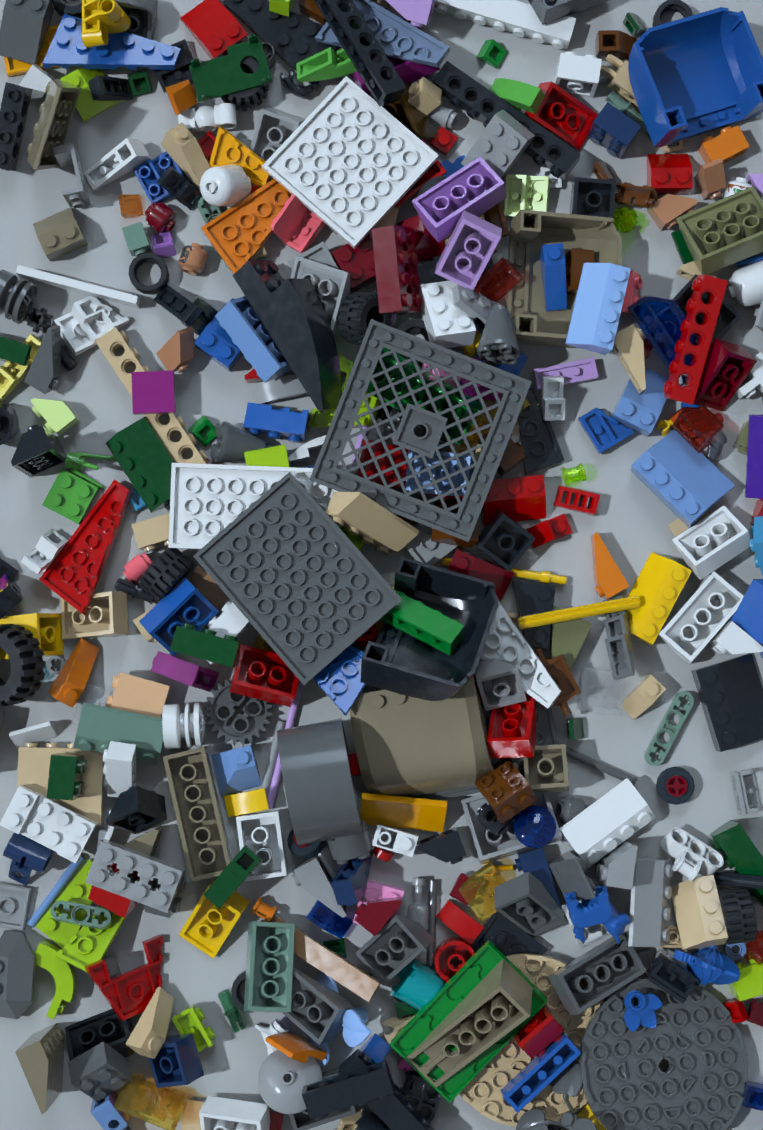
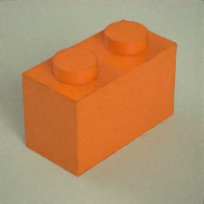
(727, 145)

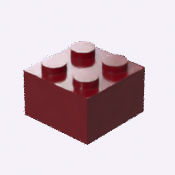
(357, 262)

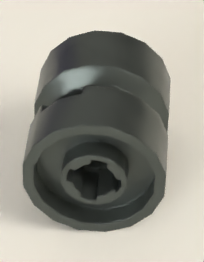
(208, 313)

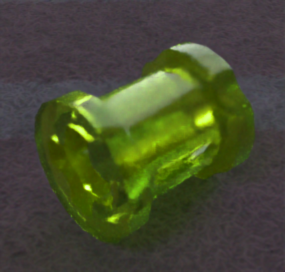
(579, 476)

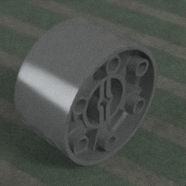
(319, 782)

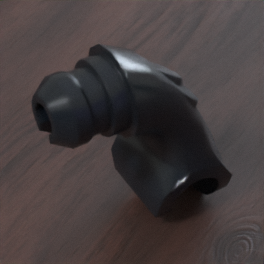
(299, 91)

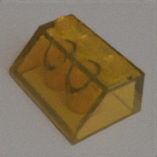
(151, 1103)

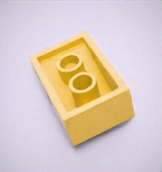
(210, 926)

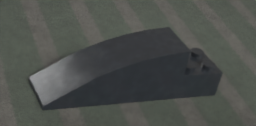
(298, 327)

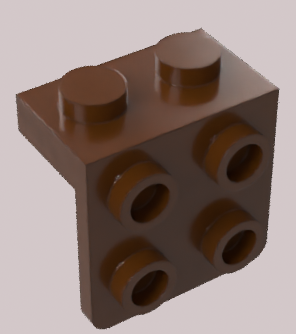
(506, 791)

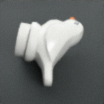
(275, 1028)

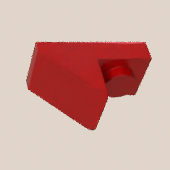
(550, 530)

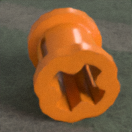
(263, 910)

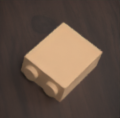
(137, 695)

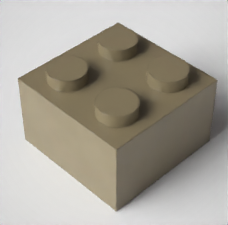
(547, 769)

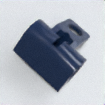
(26, 856)

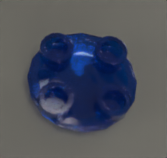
(534, 827)

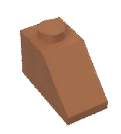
(711, 179)
(178, 350)

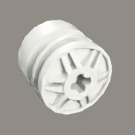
(183, 725)

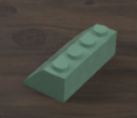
(103, 724)
(269, 967)

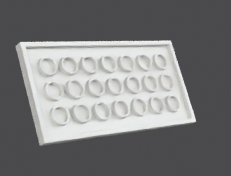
(214, 495)

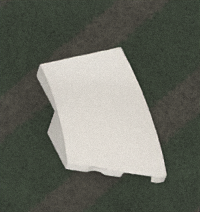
(87, 323)

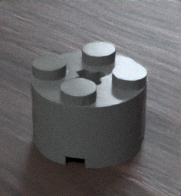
(351, 847)

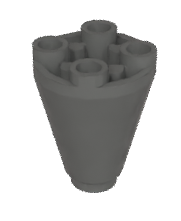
(498, 340)
(233, 443)

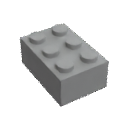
(500, 144)

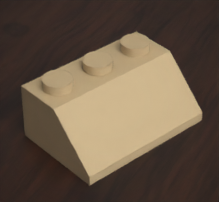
(698, 913)

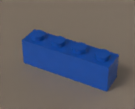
(540, 1072)

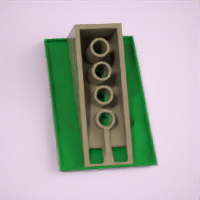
(468, 1021)

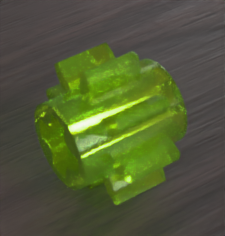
(625, 219)

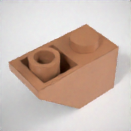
(669, 208)

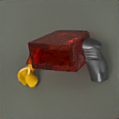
(699, 429)

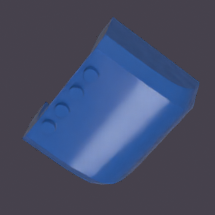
(696, 75)

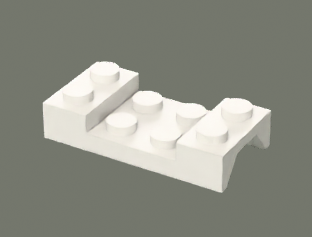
(48, 823)

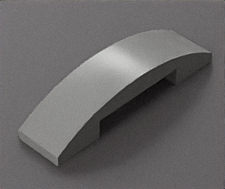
(277, 389)

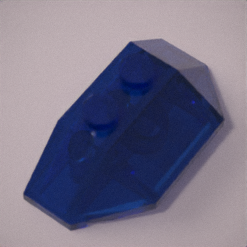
(661, 324)

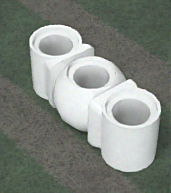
(209, 118)

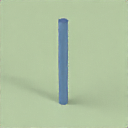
(54, 892)

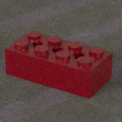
(396, 270)

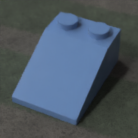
(641, 410)

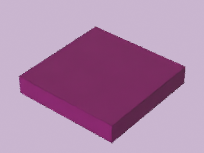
(153, 392)

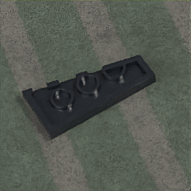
(537, 435)

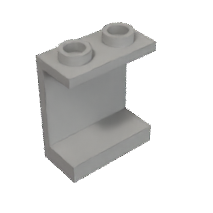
(68, 156)

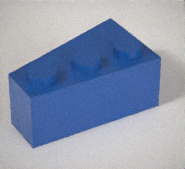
(276, 422)

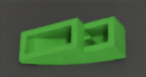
(325, 66)
(518, 94)

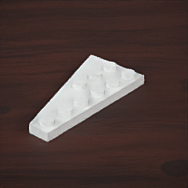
(510, 646)

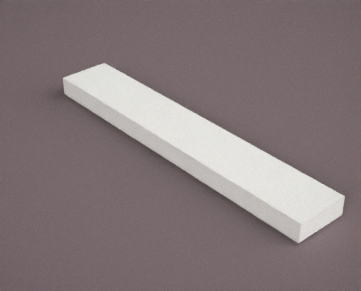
(78, 286)

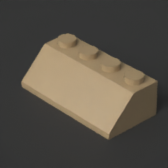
(370, 521)

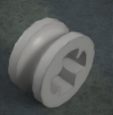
(50, 665)

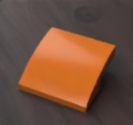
(295, 1046)

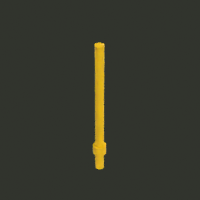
(543, 577)

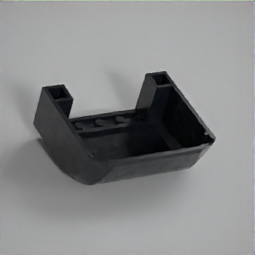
(414, 667)

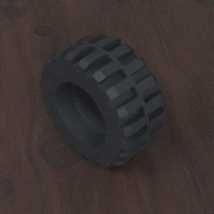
(25, 662)

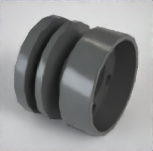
(16, 296)

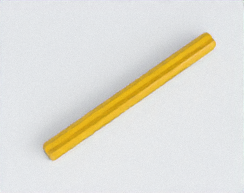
(579, 612)

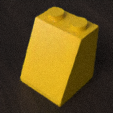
(45, 628)

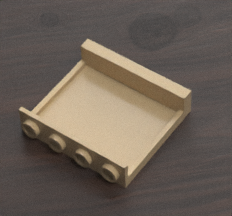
(34, 774)

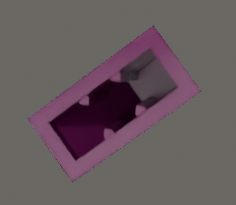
(184, 671)

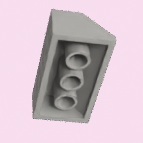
(650, 903)

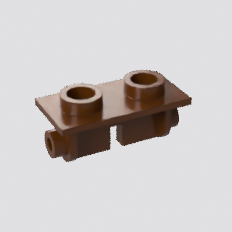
(643, 195)

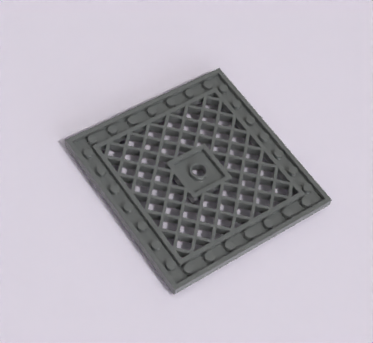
(510, 385)

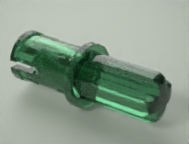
(231, 1010)

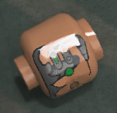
(193, 259)

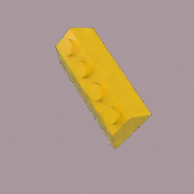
(658, 590)

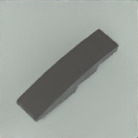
(619, 643)

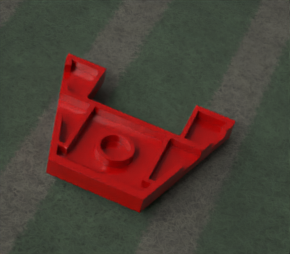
(134, 989)

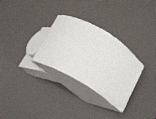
(755, 377)
(45, 551)

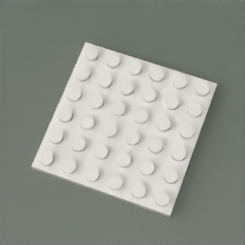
(350, 162)

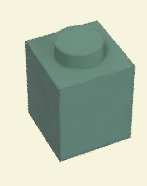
(136, 239)

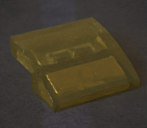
(479, 890)

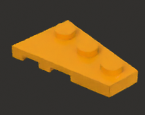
(231, 151)

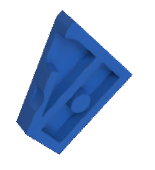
(603, 430)

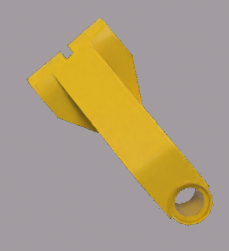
(101, 18)

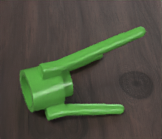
(77, 462)

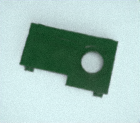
(224, 74)

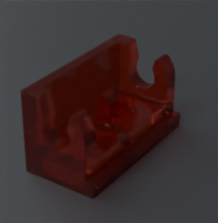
(498, 280)

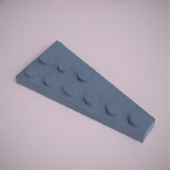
(395, 35)

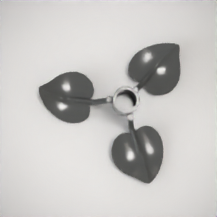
(566, 1083)

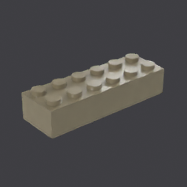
(198, 813)

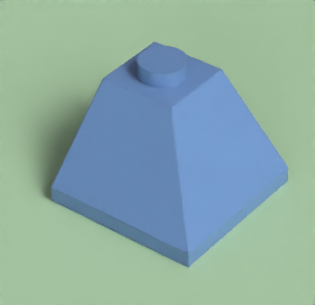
(236, 769)

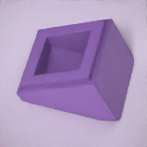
(163, 244)

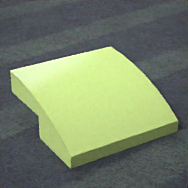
(526, 194)

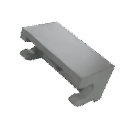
(745, 791)

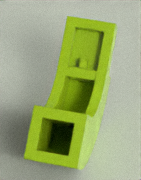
(63, 974)

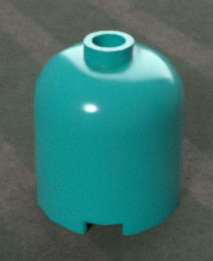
(417, 984)

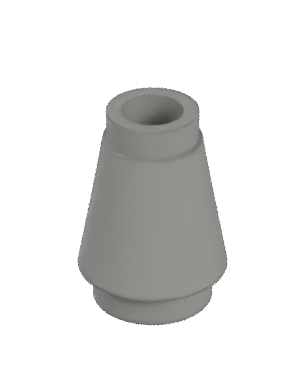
(444, 116)

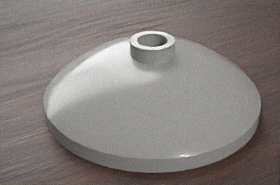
(284, 1096)

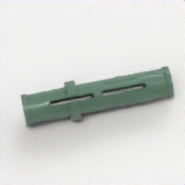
(626, 108)

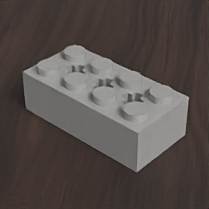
(122, 882)

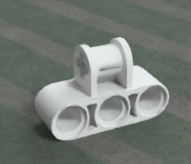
(691, 854)

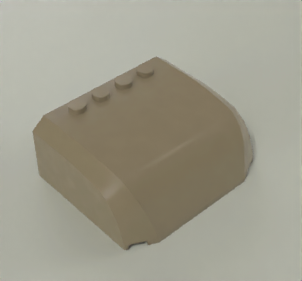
(526, 300)
(420, 744)

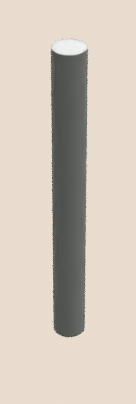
(599, 766)

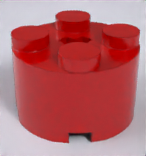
(447, 951)

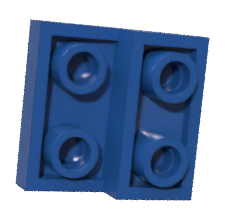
(151, 171)

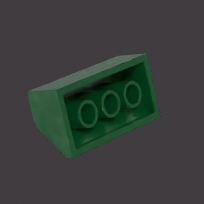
(144, 462)
(739, 854)

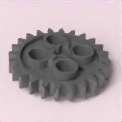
(254, 722)

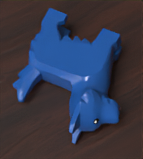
(595, 912)

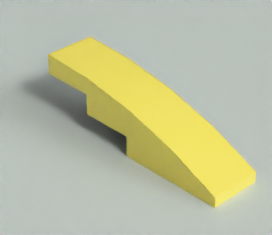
(12, 374)

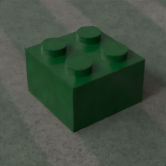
(66, 776)

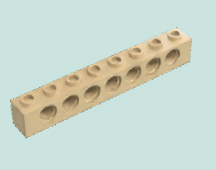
(108, 344)

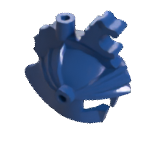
(710, 965)

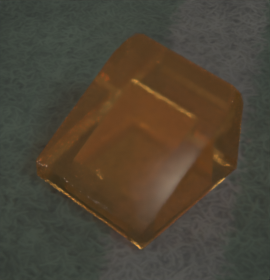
(130, 205)

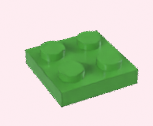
(70, 496)

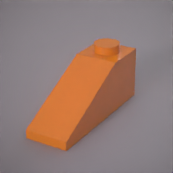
(606, 572)
(74, 674)

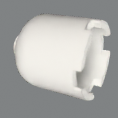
(225, 185)
(747, 285)

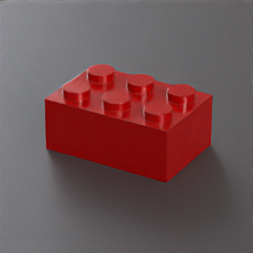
(263, 677)

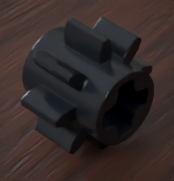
(35, 318)

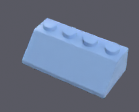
(598, 307)

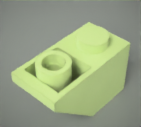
(56, 413)

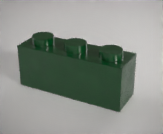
(206, 645)

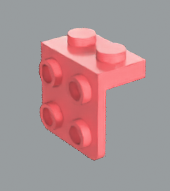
(297, 225)

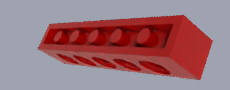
(715, 289)

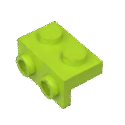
(192, 1021)

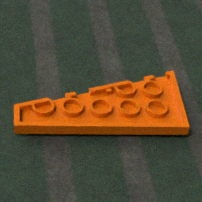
(246, 225)

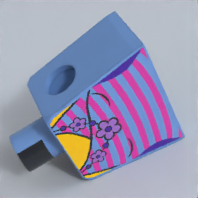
(107, 1116)

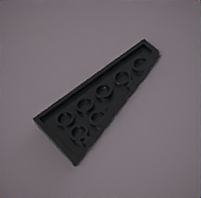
(290, 36)

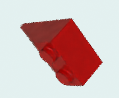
(214, 28)
(563, 115)
(513, 730)

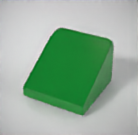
(492, 53)
(203, 430)

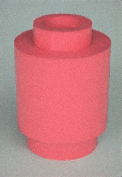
(137, 566)

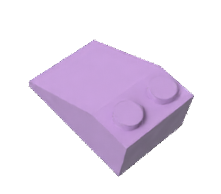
(416, 11)

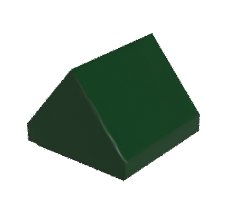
(336, 946)

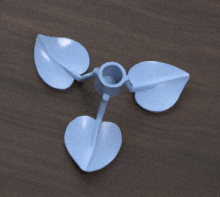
(353, 1025)

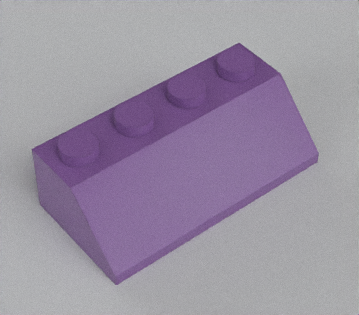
(470, 189)

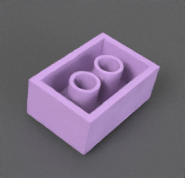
(468, 250)

